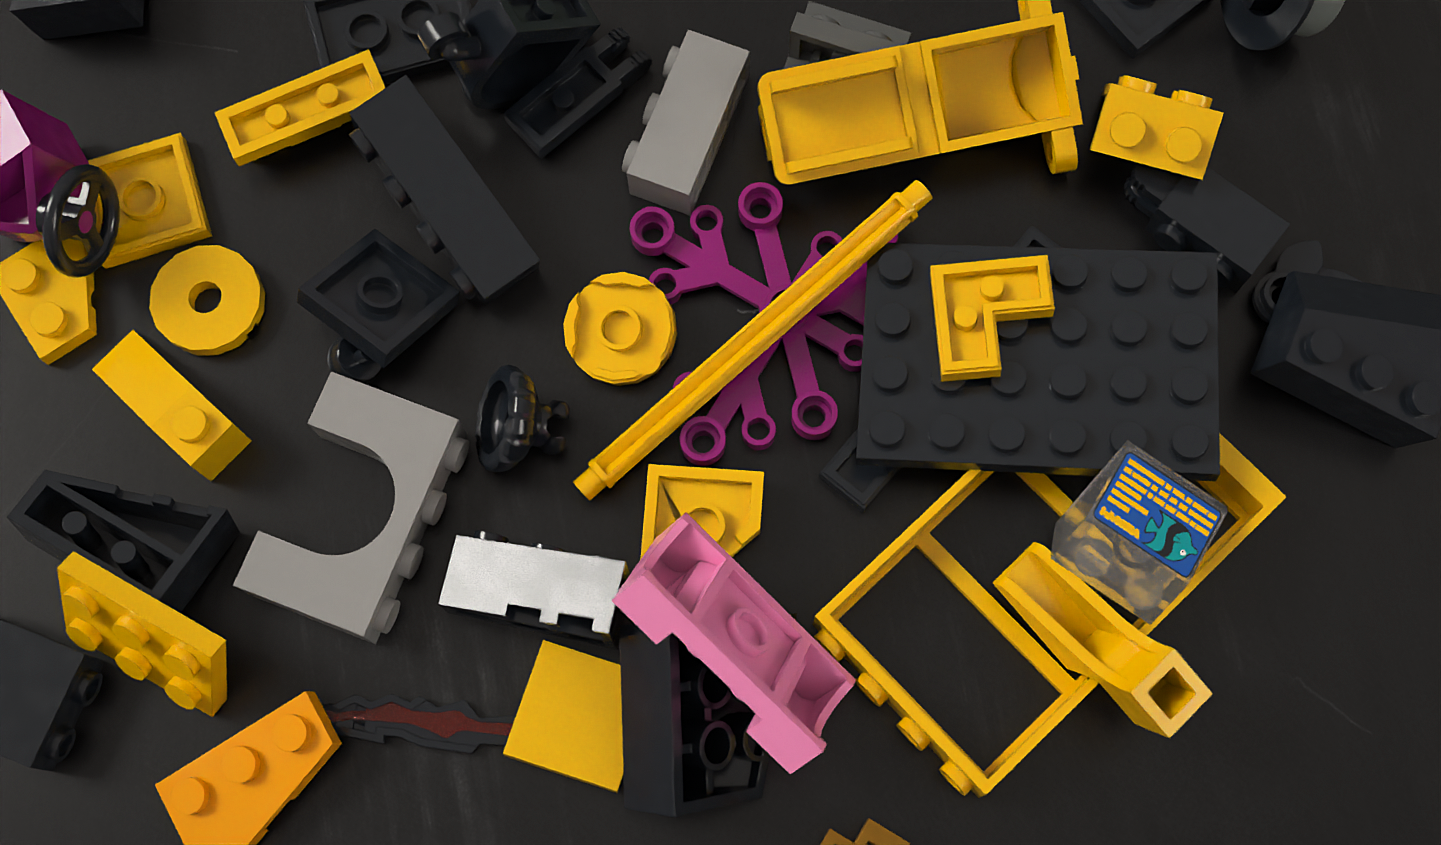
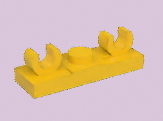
(299, 108)

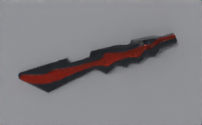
(446, 727)

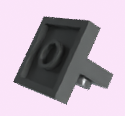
(832, 33)

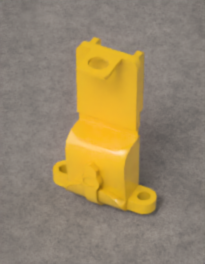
(926, 100)

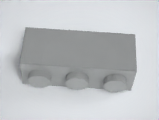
(686, 121)

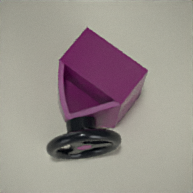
(52, 188)

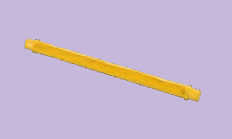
(752, 340)

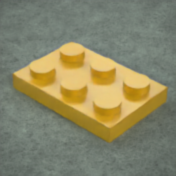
(143, 635)

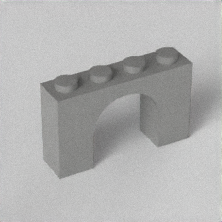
(361, 587)

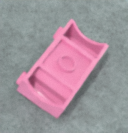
(741, 634)

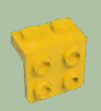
(1156, 129)

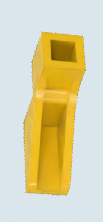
(1096, 641)

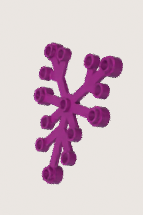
(710, 268)

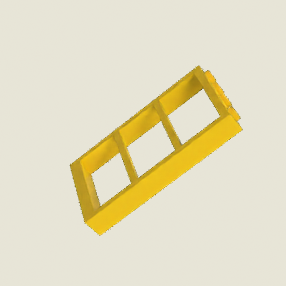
(1239, 487)

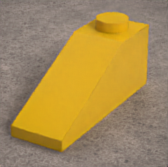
(171, 406)

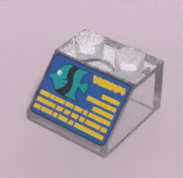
(1137, 532)

